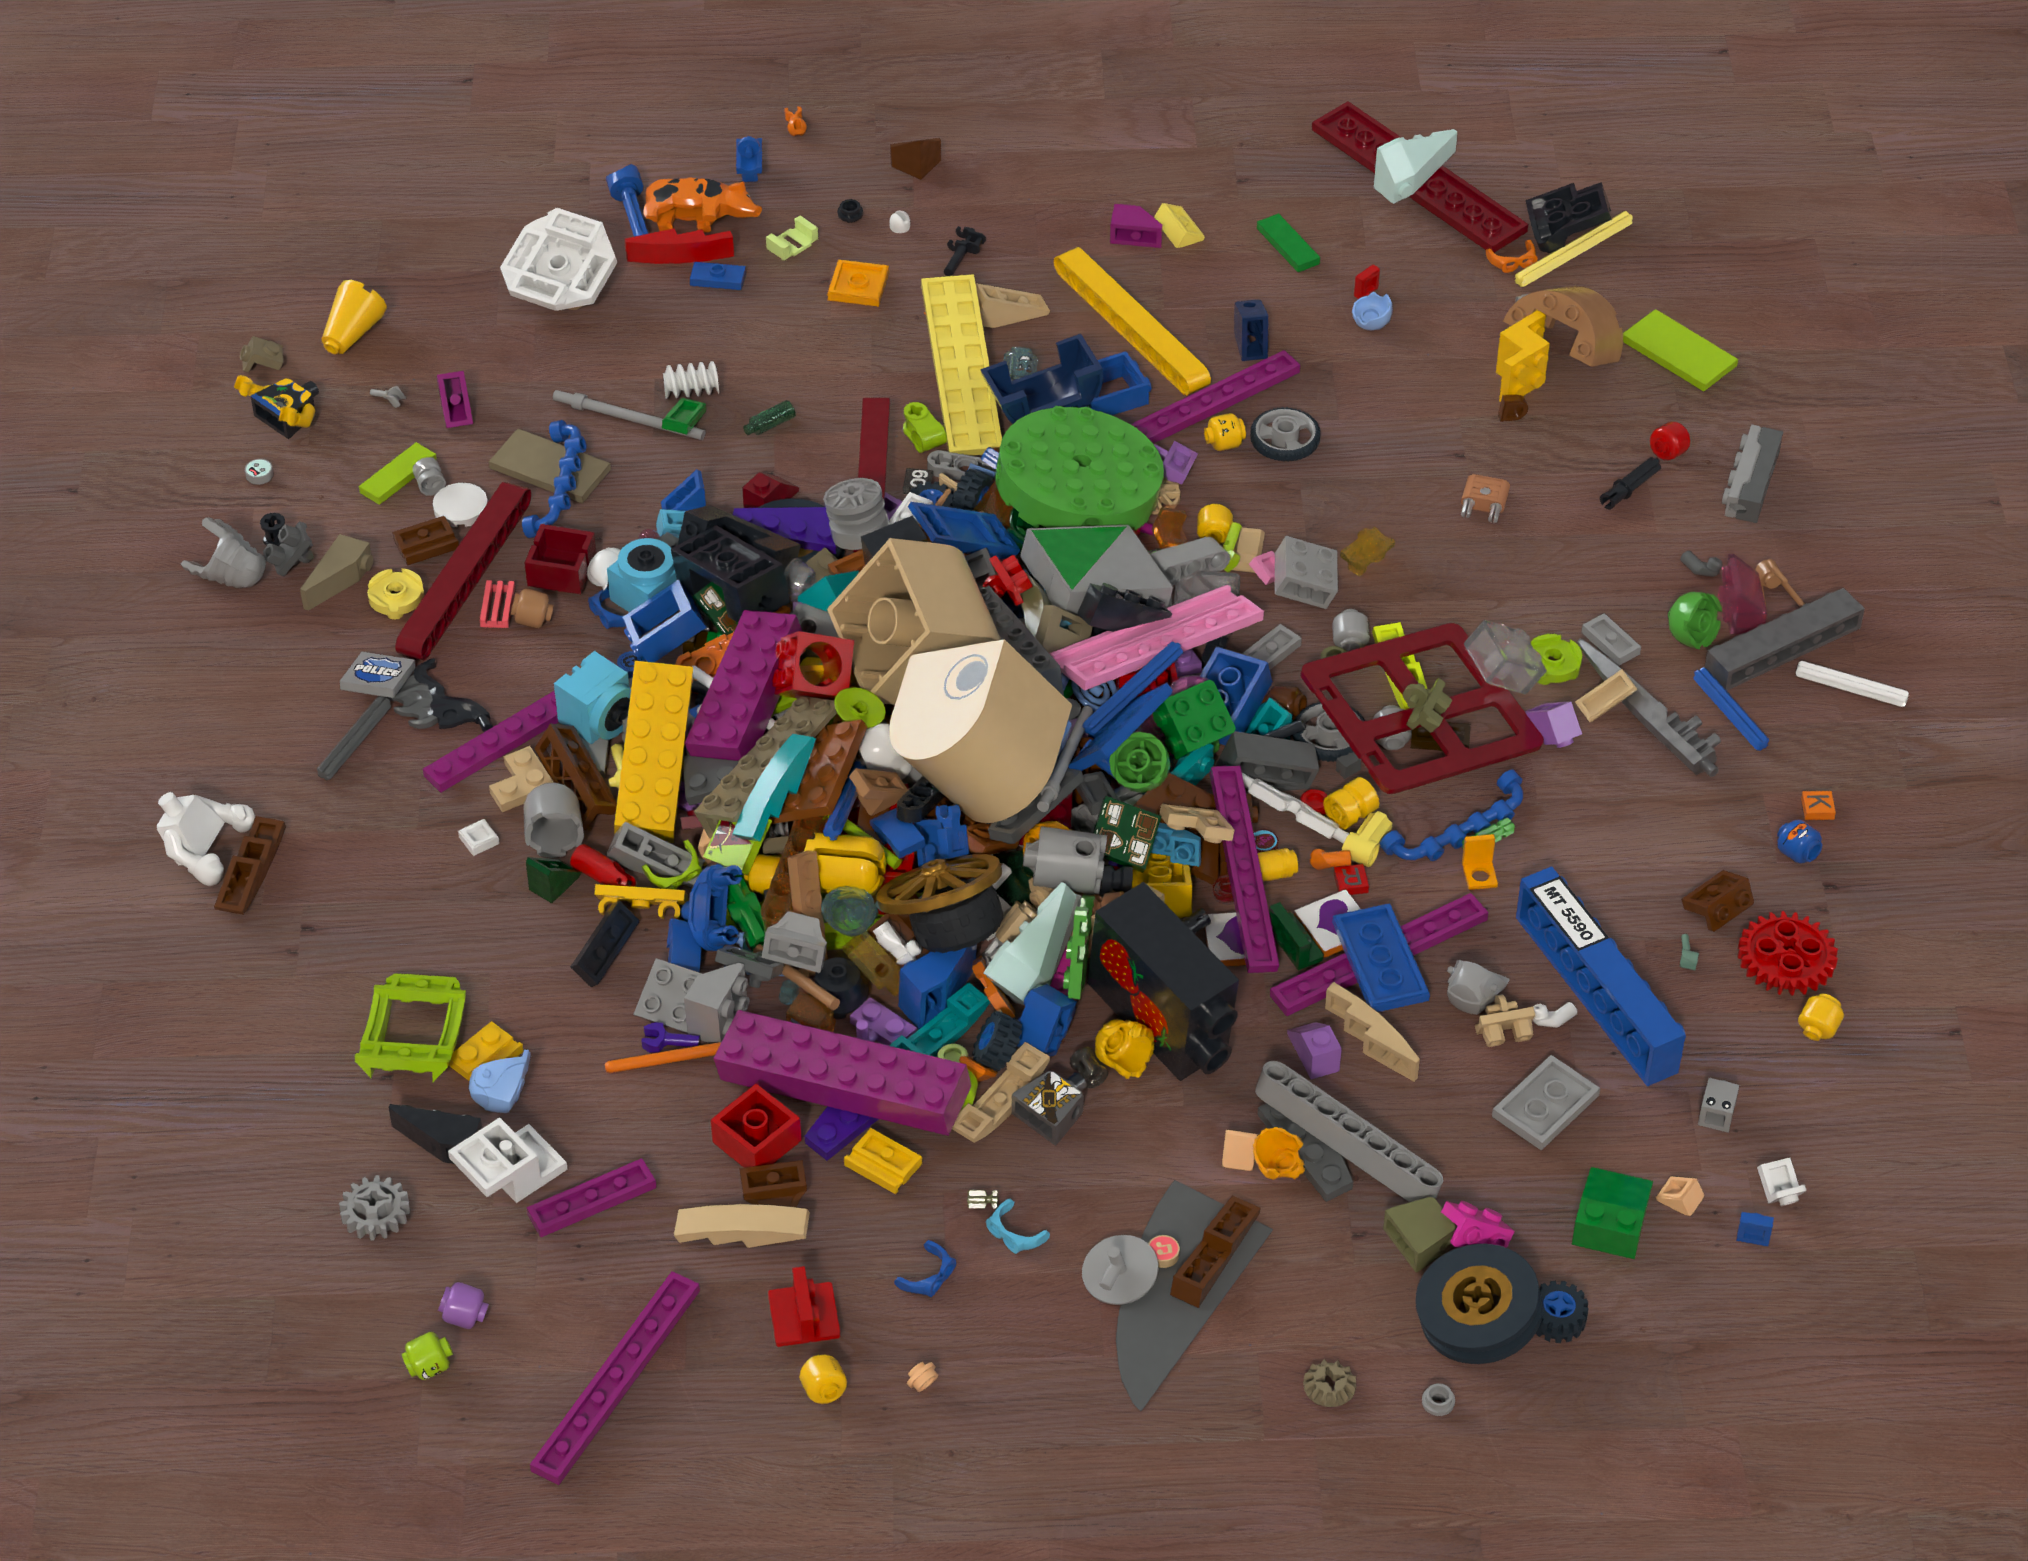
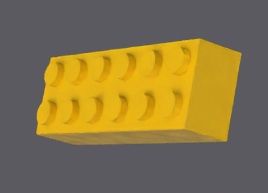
(654, 748)

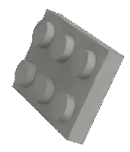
(1546, 1102)

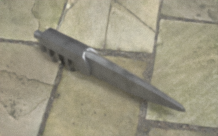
(1674, 734)

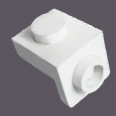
(1780, 1182)

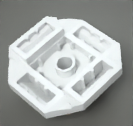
(559, 261)

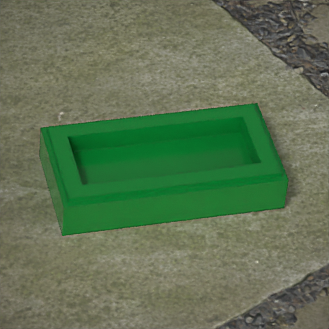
(684, 416)

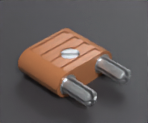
(1485, 495)

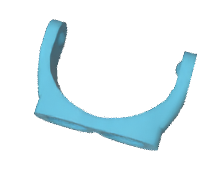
(1013, 1241)

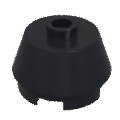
(844, 982)

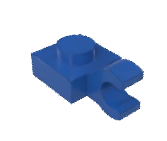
(953, 835)

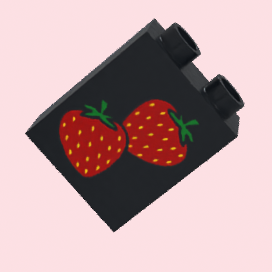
(1163, 978)

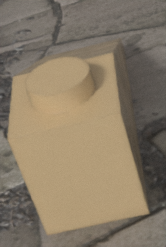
(1008, 306)

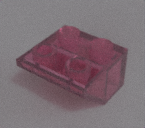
(1742, 597)

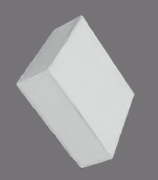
(478, 837)

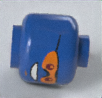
(1799, 841)

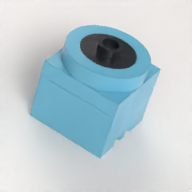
(640, 572)
(594, 698)

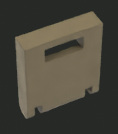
(1053, 636)

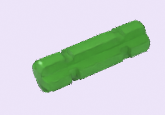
(1504, 829)

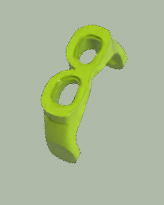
(674, 882)

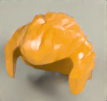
(1278, 1153)

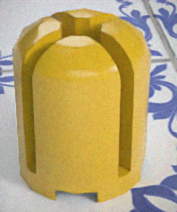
(848, 862)

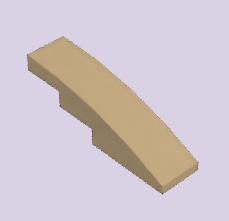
(1379, 1037)
(742, 1222)

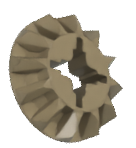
(1319, 1390)

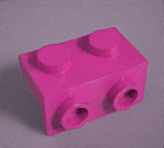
(1476, 1225)

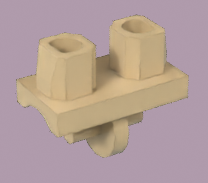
(1505, 1016)

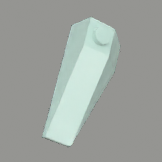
(1408, 164)
(1035, 951)

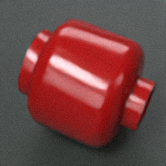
(1670, 441)

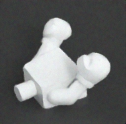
(192, 826)

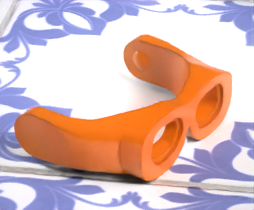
(1501, 261)

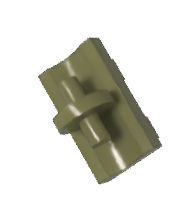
(1425, 704)

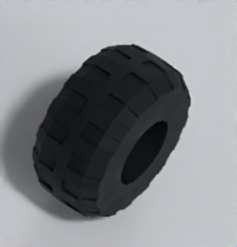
(959, 923)

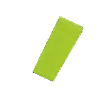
(394, 474)

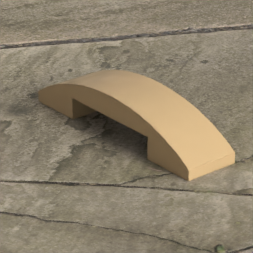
(996, 1103)

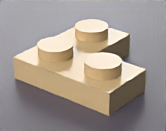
(526, 775)
(1206, 821)

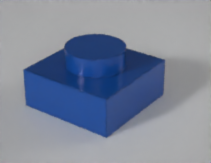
(1755, 1228)

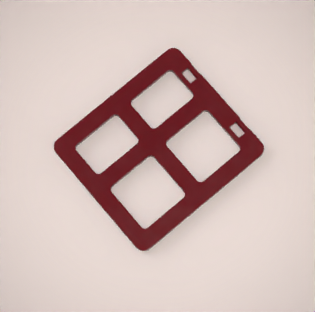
(1458, 758)

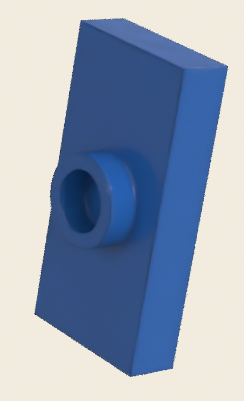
(717, 275)

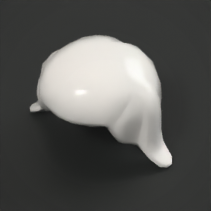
(598, 566)

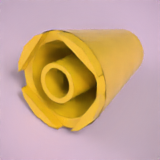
(351, 316)

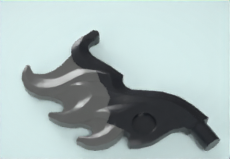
(427, 701)

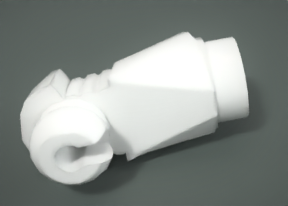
(894, 943)

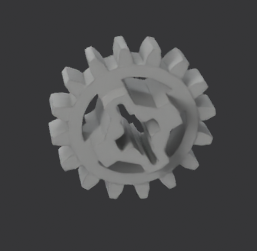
(374, 1207)

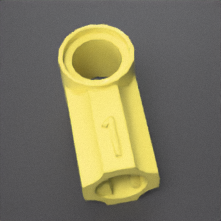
(1365, 842)

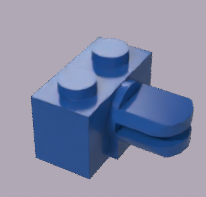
(1046, 1019)

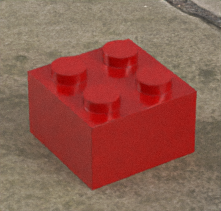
(756, 1128)

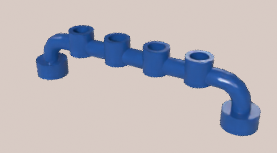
(565, 481)
(1432, 847)

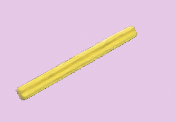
(1573, 249)

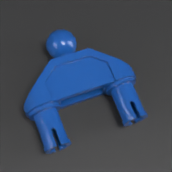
(708, 907)

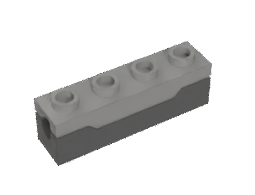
(1753, 473)

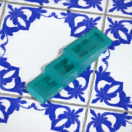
(770, 791)

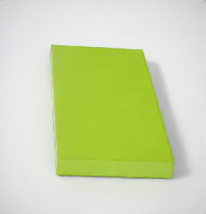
(1679, 350)

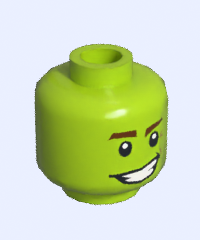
(427, 1355)

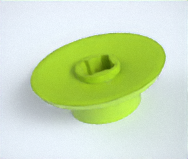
(859, 704)

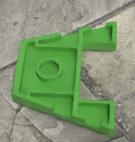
(1078, 949)

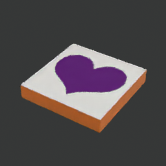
(1318, 917)
(1224, 939)

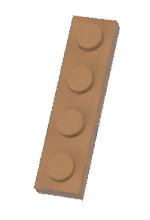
(806, 890)

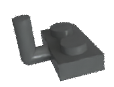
(760, 968)

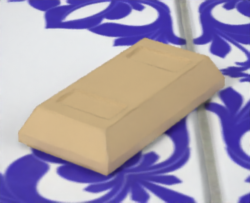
(1247, 547)
(1606, 696)

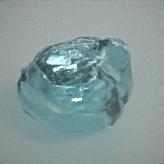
(849, 910)

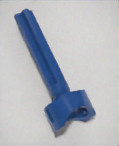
(626, 186)

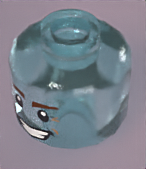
(1020, 362)

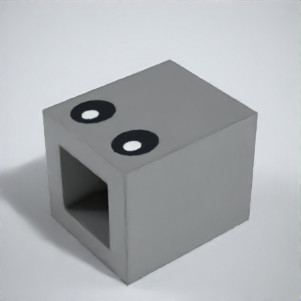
(1718, 1104)

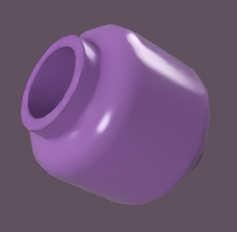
(463, 1305)

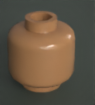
(531, 608)

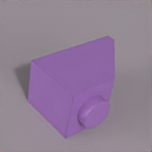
(1555, 722)
(1316, 1048)

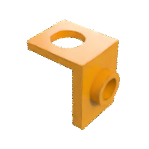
(1478, 857)

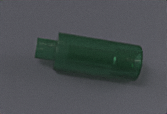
(770, 418)

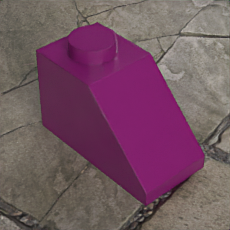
(1134, 227)
(454, 399)

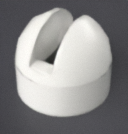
(899, 222)

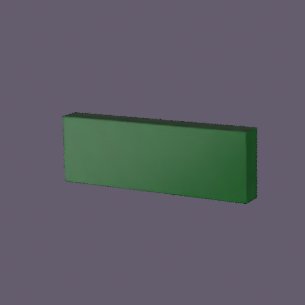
(1288, 242)

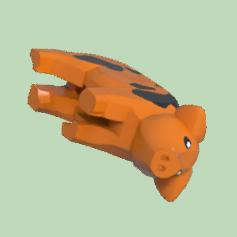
(696, 200)

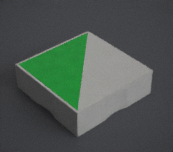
(1073, 557)

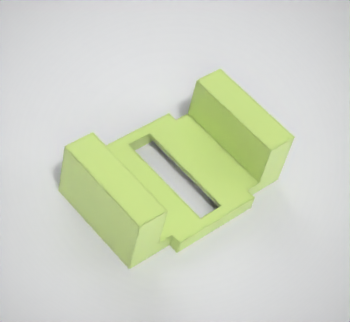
(803, 233)

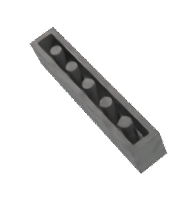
(1784, 639)

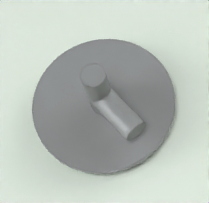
(1120, 1269)

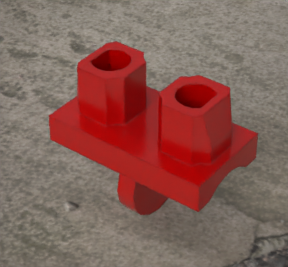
(1009, 578)

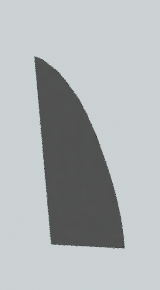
(1159, 1326)

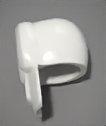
(879, 753)

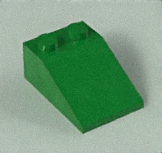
(1612, 1212)

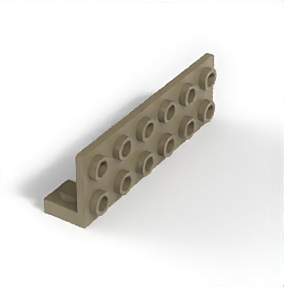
(726, 801)

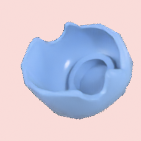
(1372, 311)

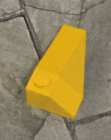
(1169, 879)

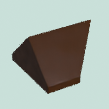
(916, 157)

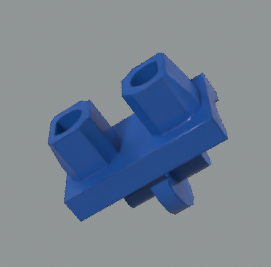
(749, 158)

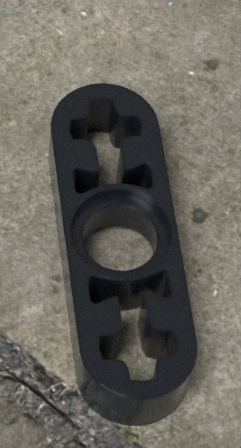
(918, 801)

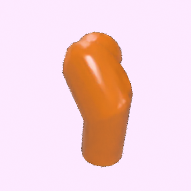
(1323, 860)

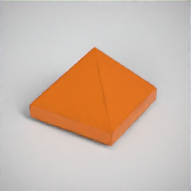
(981, 1072)

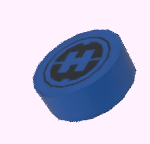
(626, 662)

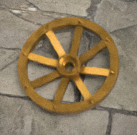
(935, 876)

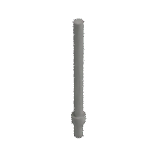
(581, 402)
(1052, 788)

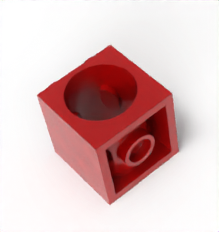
(836, 660)

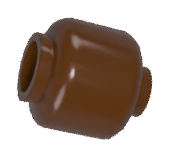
(1289, 698)

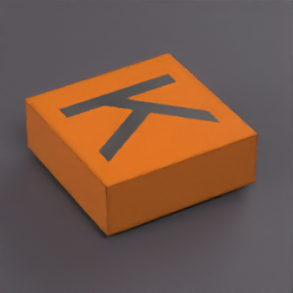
(1818, 805)

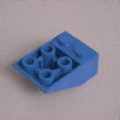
(931, 981)

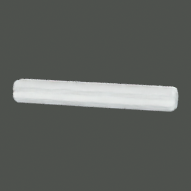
(1852, 683)

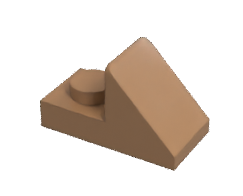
(877, 789)

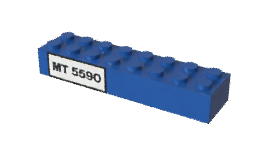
(1600, 976)

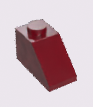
(765, 489)

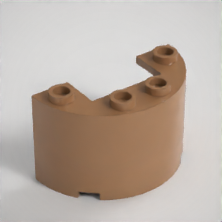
(1582, 309)

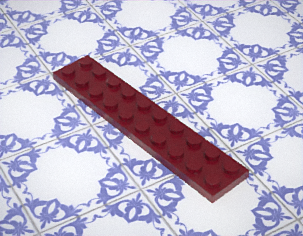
(1442, 194)

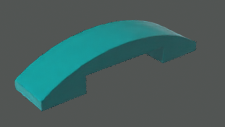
(949, 1025)

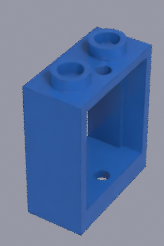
(1120, 401)
(671, 632)

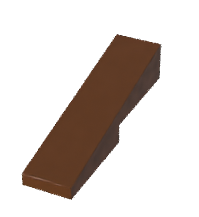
(1215, 1250)

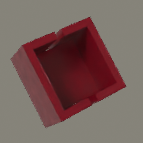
(560, 559)

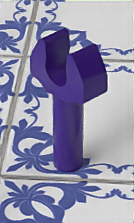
(664, 1038)

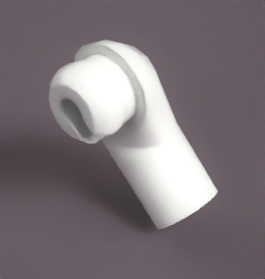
(1551, 1018)

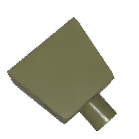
(1419, 1231)

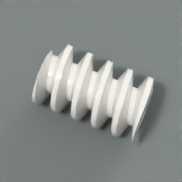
(690, 379)

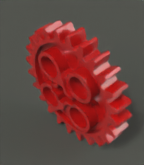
(1787, 953)

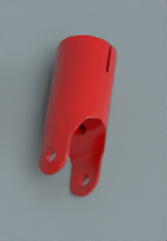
(600, 867)

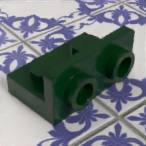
(1293, 938)

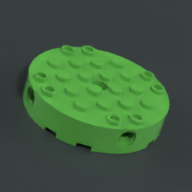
(1078, 469)

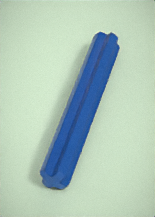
(1731, 709)

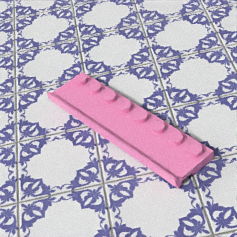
(1130, 649)

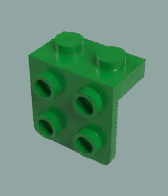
(1193, 719)

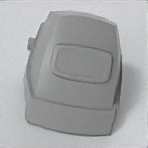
(1473, 986)

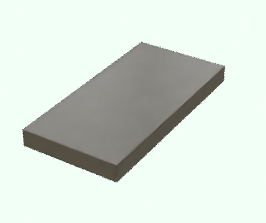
(537, 463)

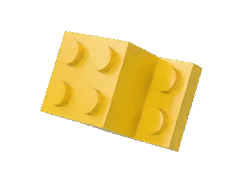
(1523, 356)

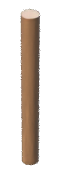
(807, 984)

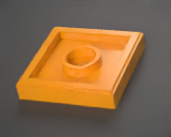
(858, 283)

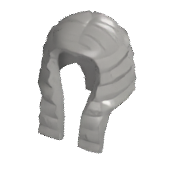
(233, 560)

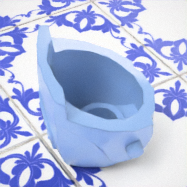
(499, 1082)

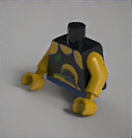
(281, 405)

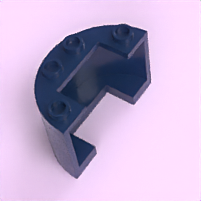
(1065, 385)

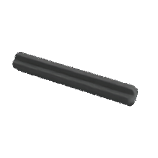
(353, 737)

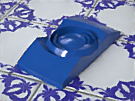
(964, 529)

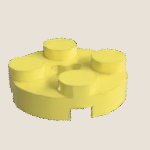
(395, 604)

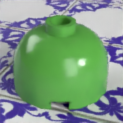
(1695, 619)
(1140, 762)

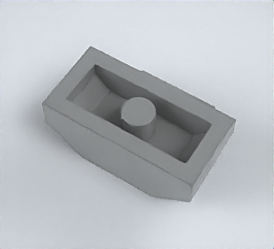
(796, 942)

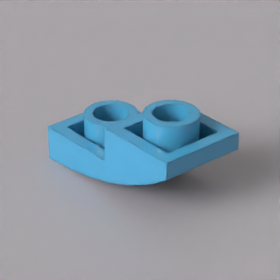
(1178, 844)

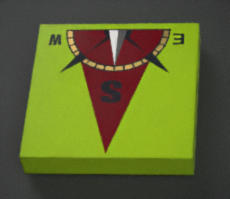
(730, 850)

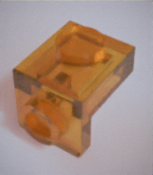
(1168, 527)

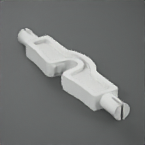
(1303, 812)

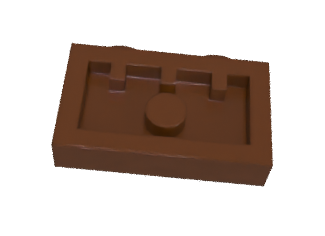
(1720, 899)

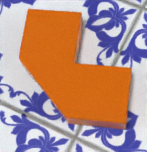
(992, 992)

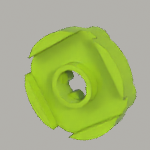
(1568, 654)

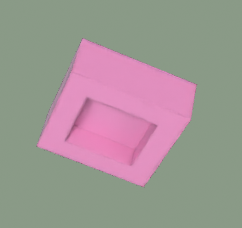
(1264, 567)

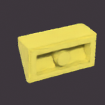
(1178, 225)

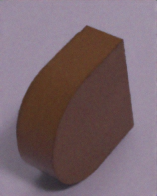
(1512, 408)

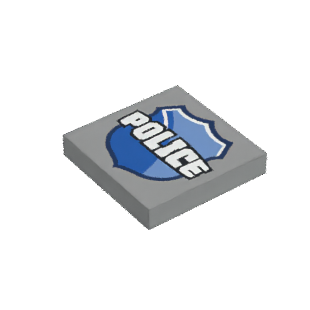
(377, 674)

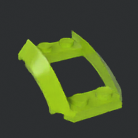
(407, 1056)

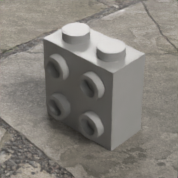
(1306, 572)

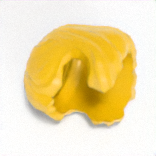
(1125, 1047)

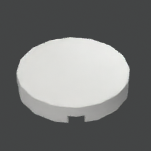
(460, 503)

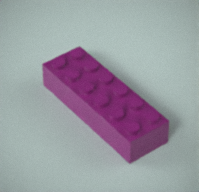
(742, 689)

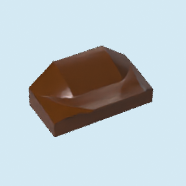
(774, 1184)

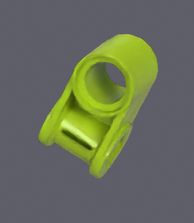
(922, 427)

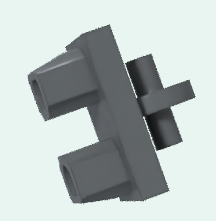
(294, 548)

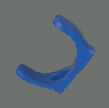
(607, 618)
(932, 1284)

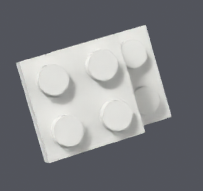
(507, 1160)

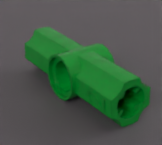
(746, 912)

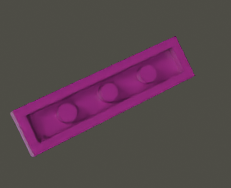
(591, 1197)

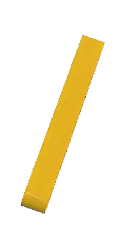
(1132, 321)

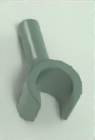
(1689, 958)

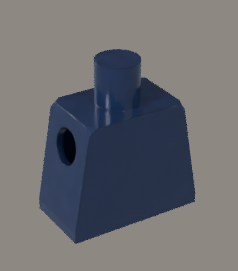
(1251, 320)

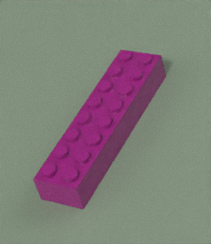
(843, 1072)

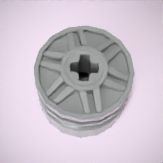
(854, 510)

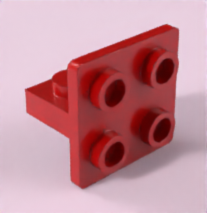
(803, 1311)

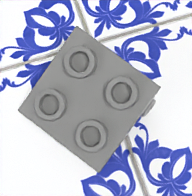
(665, 993)

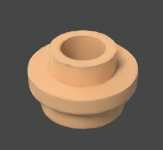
(922, 1376)

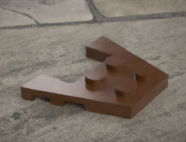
(1182, 793)

